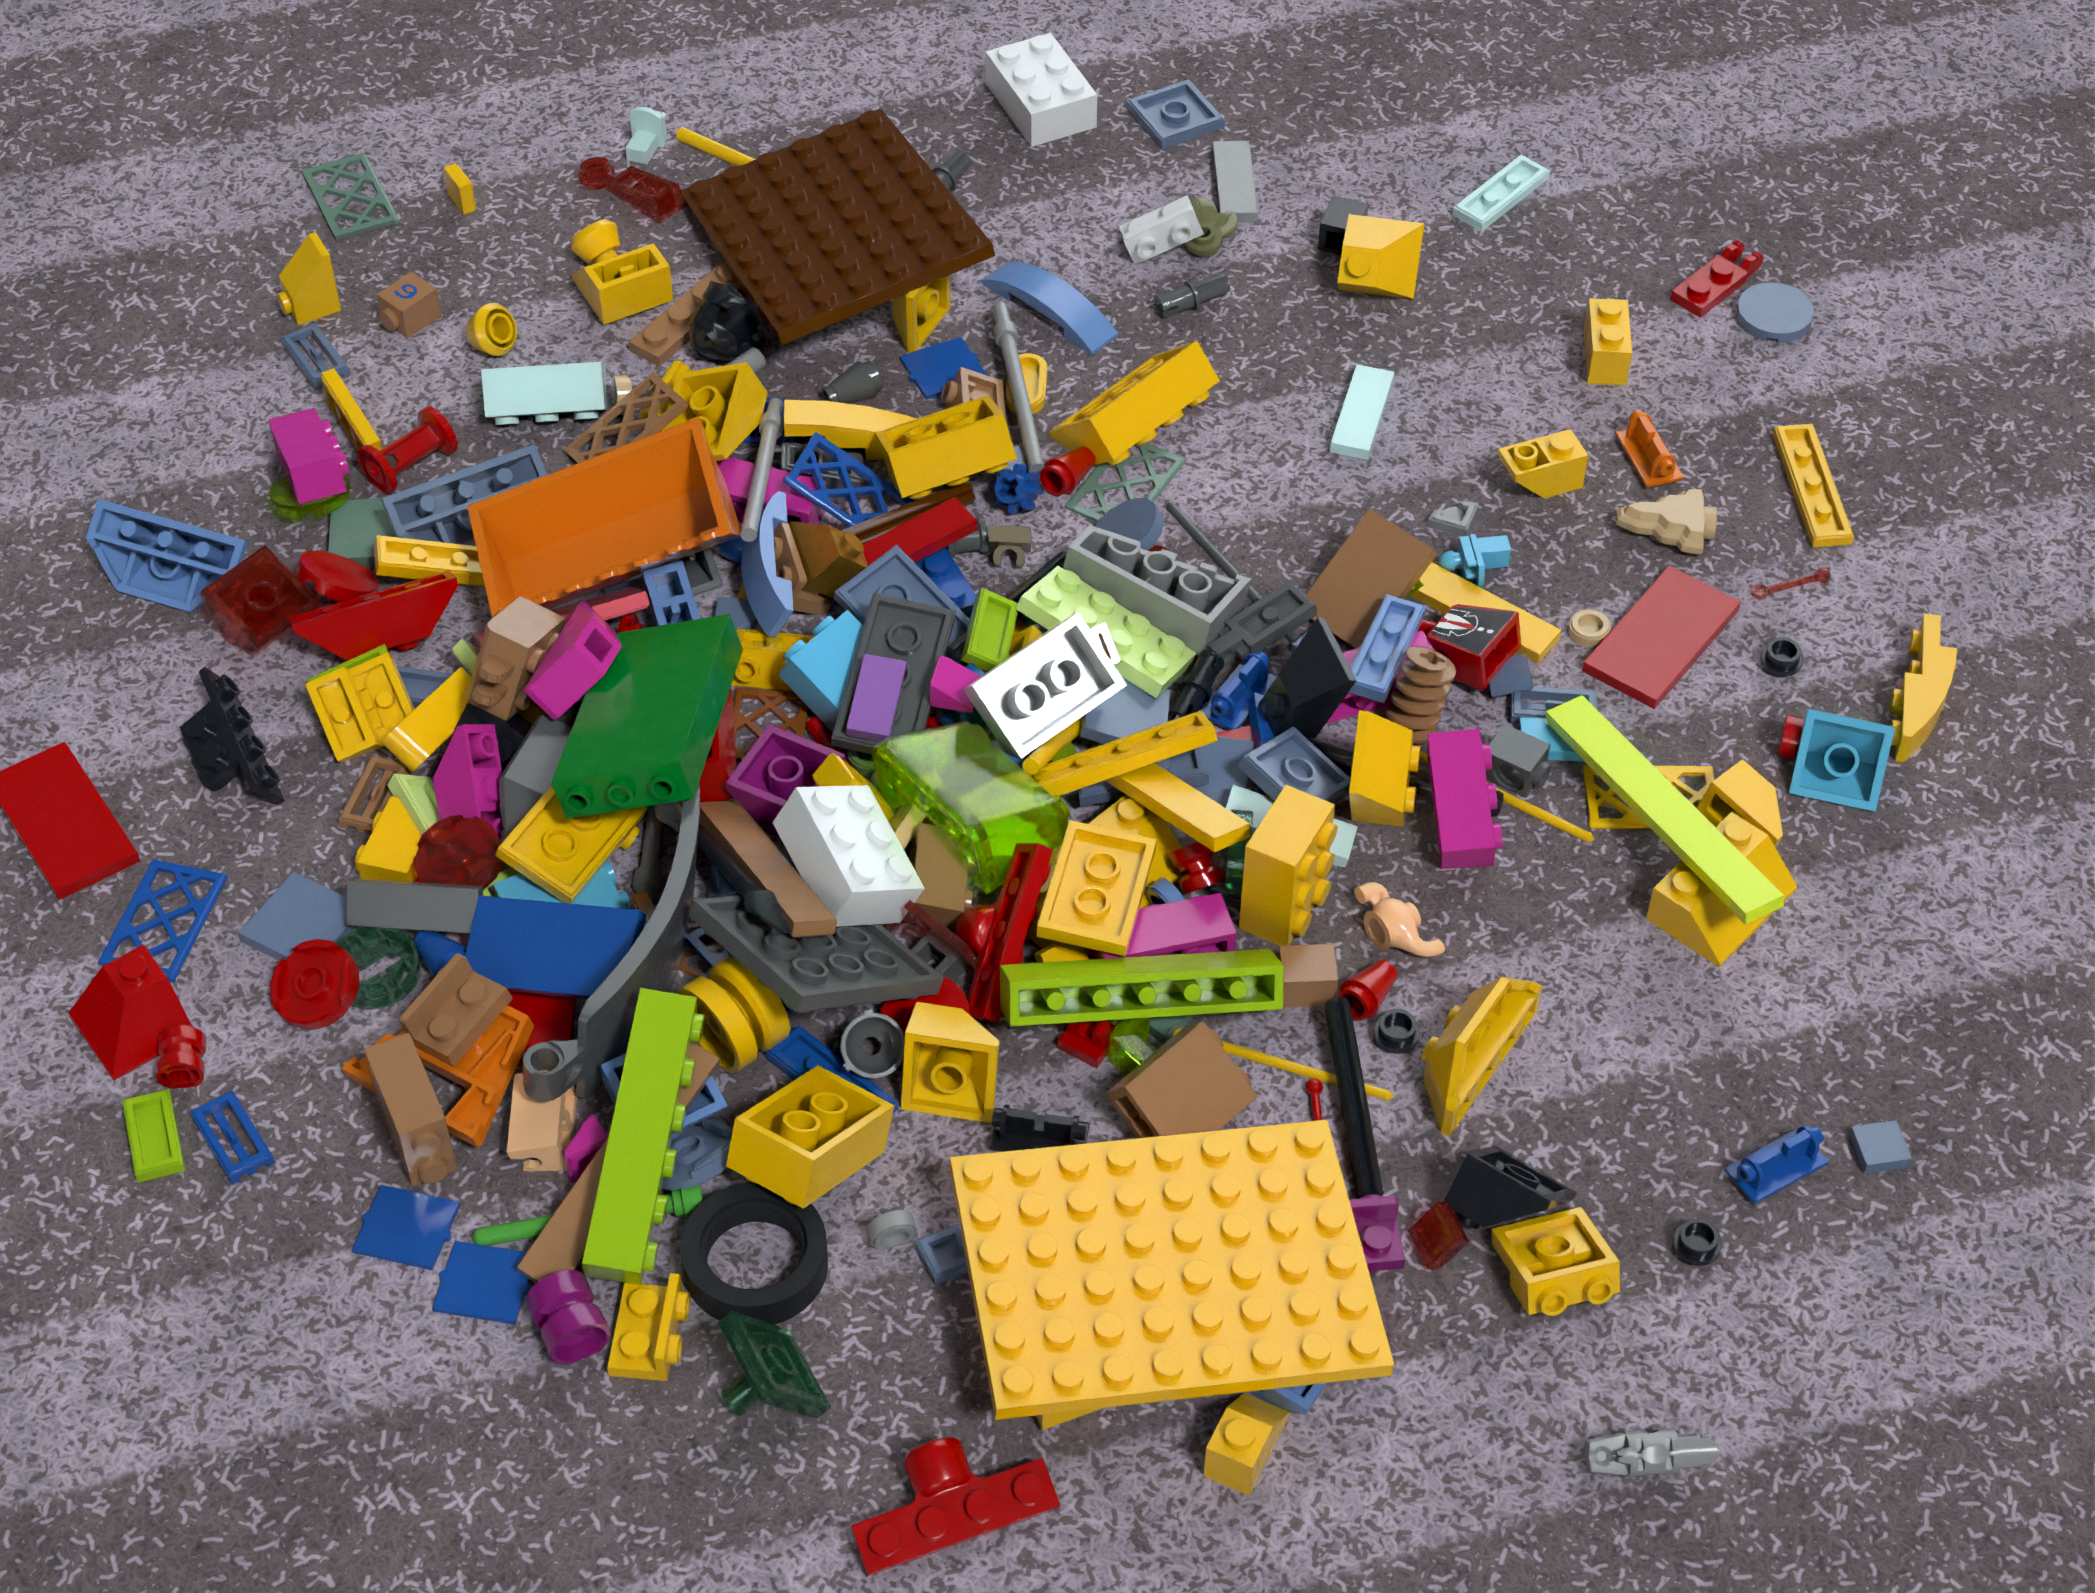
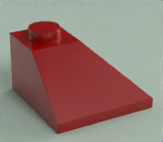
(127, 1012)

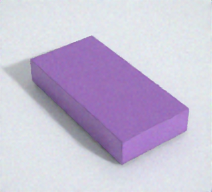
(876, 698)

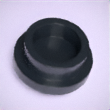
(1782, 657)
(1397, 1031)
(1697, 1242)

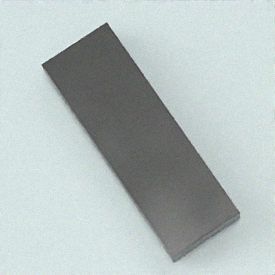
(411, 905)

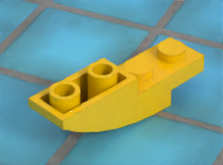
(1922, 688)

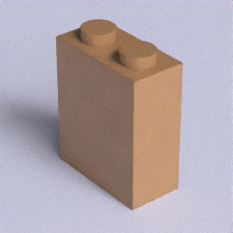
(1183, 1087)
(411, 1109)

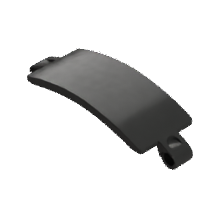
(649, 964)

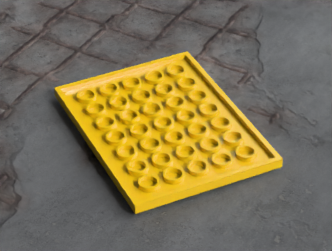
(1166, 1269)

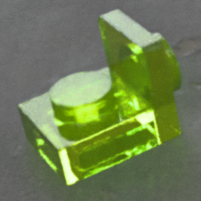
(1130, 1044)

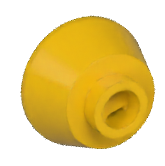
(596, 242)
(492, 330)

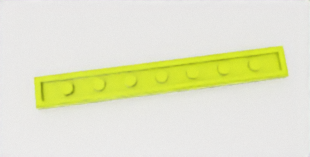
(1665, 810)

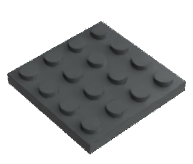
(818, 971)

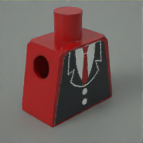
(1475, 641)

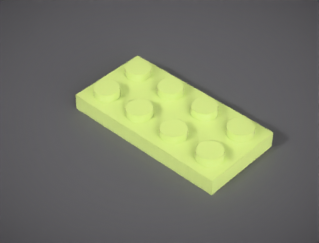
(1147, 654)

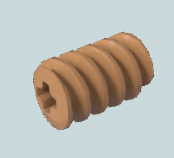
(1421, 691)

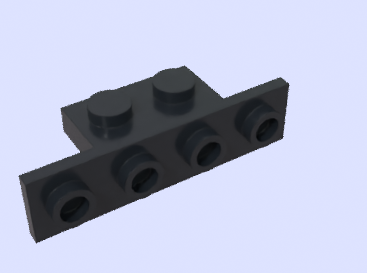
(225, 742)

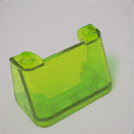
(970, 795)

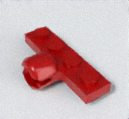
(1000, 929)
(951, 1506)

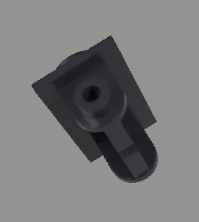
(1026, 1130)

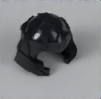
(725, 325)

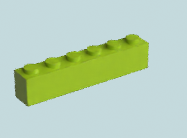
(1141, 987)
(641, 1137)

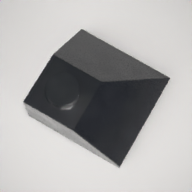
(1308, 684)
(1501, 1188)

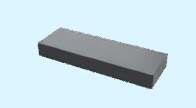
(1235, 179)

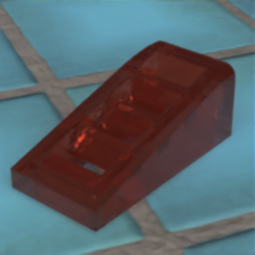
(650, 195)

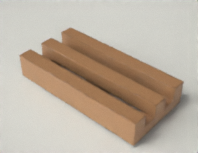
(365, 822)

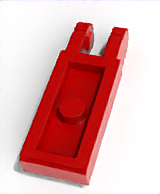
(1716, 280)

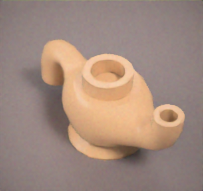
(1394, 922)

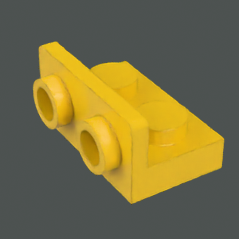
(764, 659)
(647, 1329)

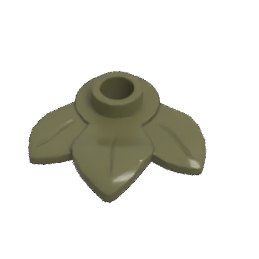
(1214, 225)

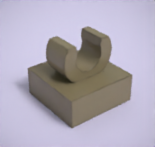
(1010, 540)

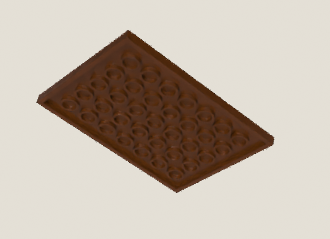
(835, 225)

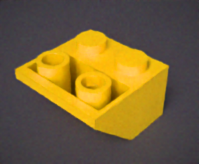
(626, 283)

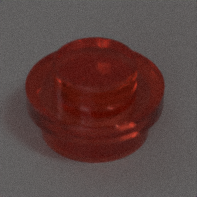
(596, 172)

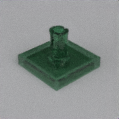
(772, 1369)

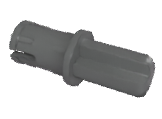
(953, 169)
(1191, 295)

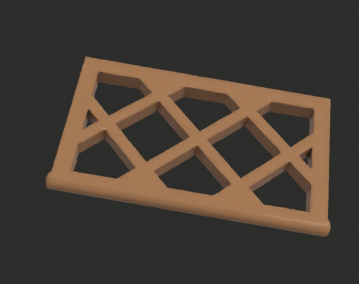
(651, 425)

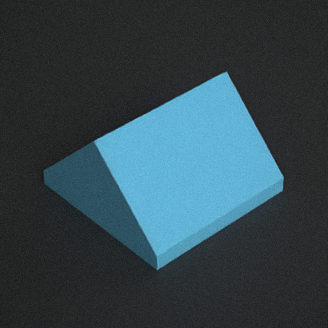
(1841, 760)

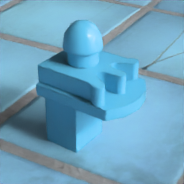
(1476, 555)

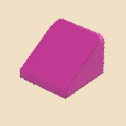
(948, 686)
(584, 1147)

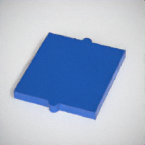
(939, 363)
(406, 1227)
(482, 1283)

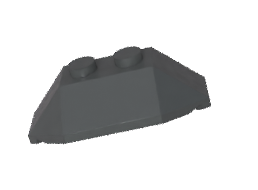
(532, 769)

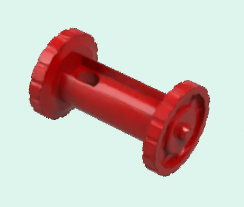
(431, 434)

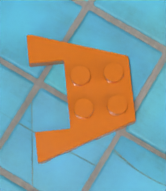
(482, 1070)

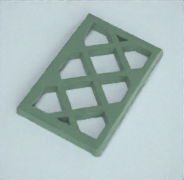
(363, 221)
(1092, 486)

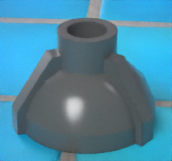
(890, 1040)

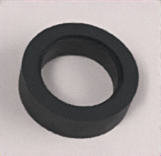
(742, 1205)

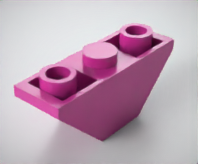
(573, 662)
(470, 775)

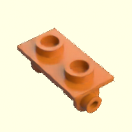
(1648, 451)

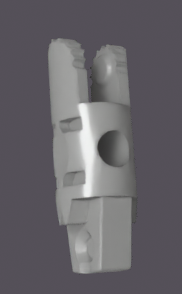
(1649, 1452)

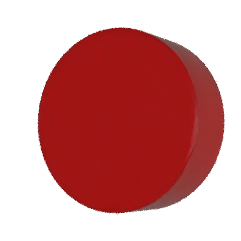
(1790, 736)

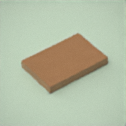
(1370, 564)

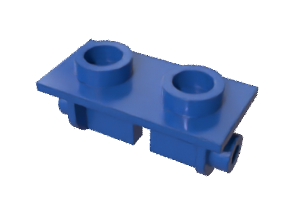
(1230, 702)
(1779, 1163)

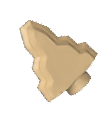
(1672, 520)

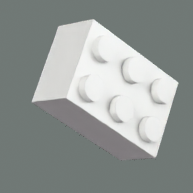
(1041, 89)
(1045, 687)
(848, 854)

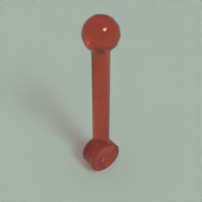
(1760, 591)

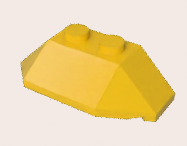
(1475, 1045)

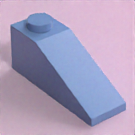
(669, 594)

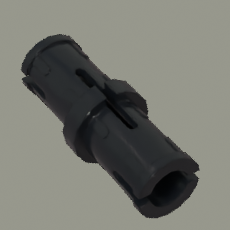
(1196, 687)

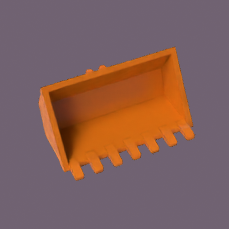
(603, 519)

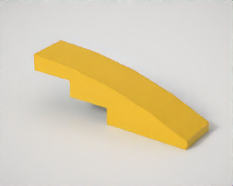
(840, 423)

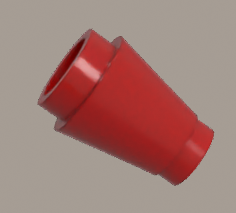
(1066, 471)
(1368, 989)

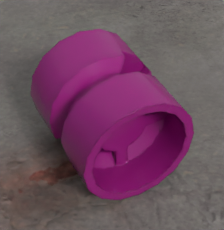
(567, 1317)

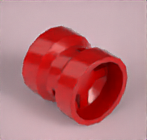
(1196, 867)
(181, 1057)

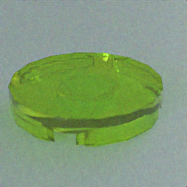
(287, 506)

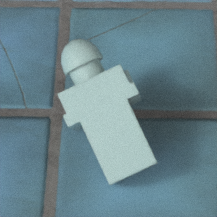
(647, 134)

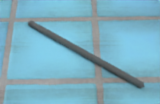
(1216, 555)

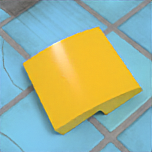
(360, 705)

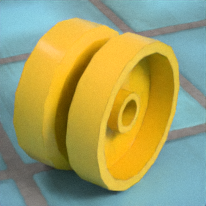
(738, 1014)

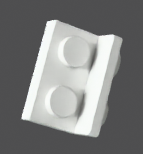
(1161, 230)

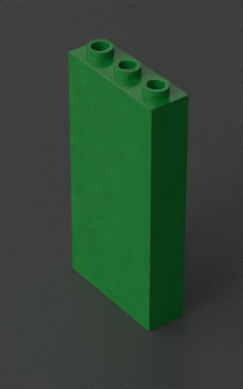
(649, 718)

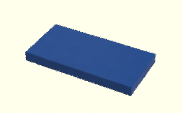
(549, 944)

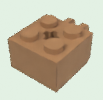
(510, 655)

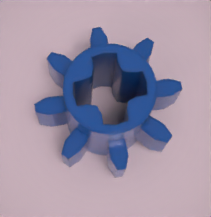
(1007, 488)

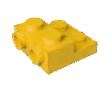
(1557, 1261)

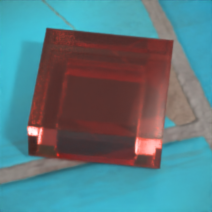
(1438, 1235)

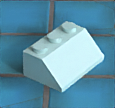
(544, 392)

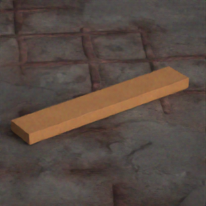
(767, 867)
(565, 1235)

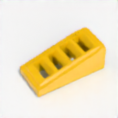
(837, 772)

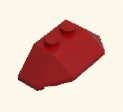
(387, 617)

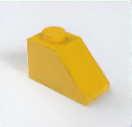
(309, 283)
(1746, 795)
(1243, 1442)

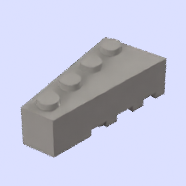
(1167, 592)

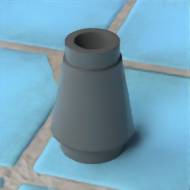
(855, 384)

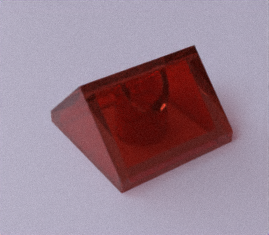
(256, 599)

